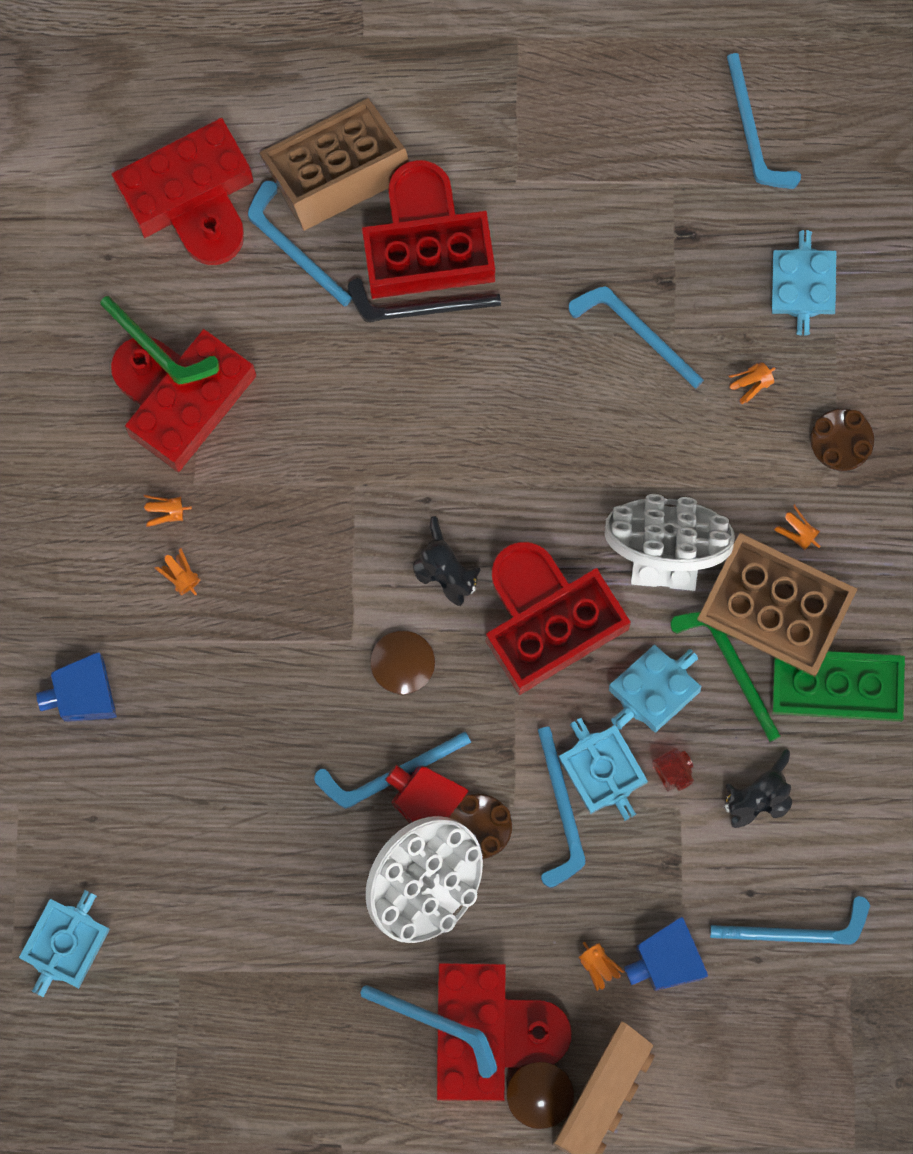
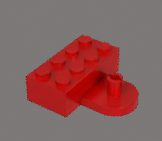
(190, 189)
(426, 242)
(176, 416)
(550, 619)
(515, 1030)

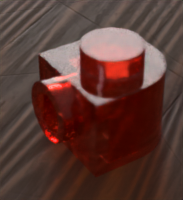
(674, 769)

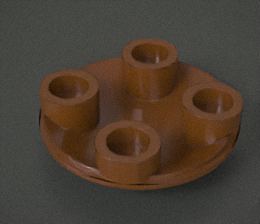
(842, 439)
(402, 662)
(486, 820)
(540, 1095)

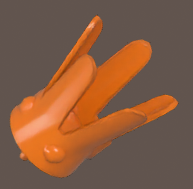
(759, 374)
(172, 506)
(806, 531)
(179, 573)
(599, 964)

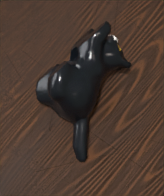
(440, 565)
(766, 794)

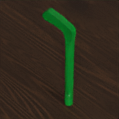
(179, 374)
(689, 621)

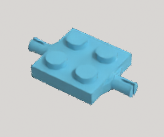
(804, 282)
(654, 688)
(602, 769)
(64, 943)

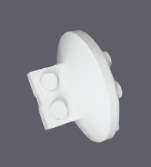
(667, 541)
(424, 879)

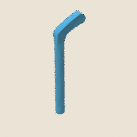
(761, 173)
(255, 215)
(605, 295)
(351, 798)
(577, 859)
(847, 936)
(474, 1037)

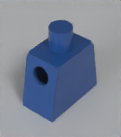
(80, 691)
(667, 959)

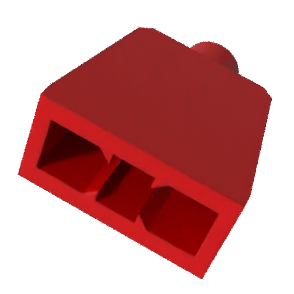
(424, 793)

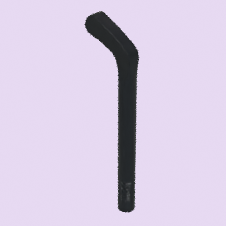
(372, 314)

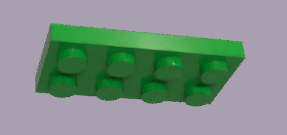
(844, 687)

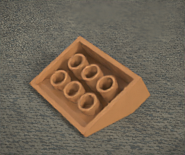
(335, 163)
(777, 604)
(604, 1092)

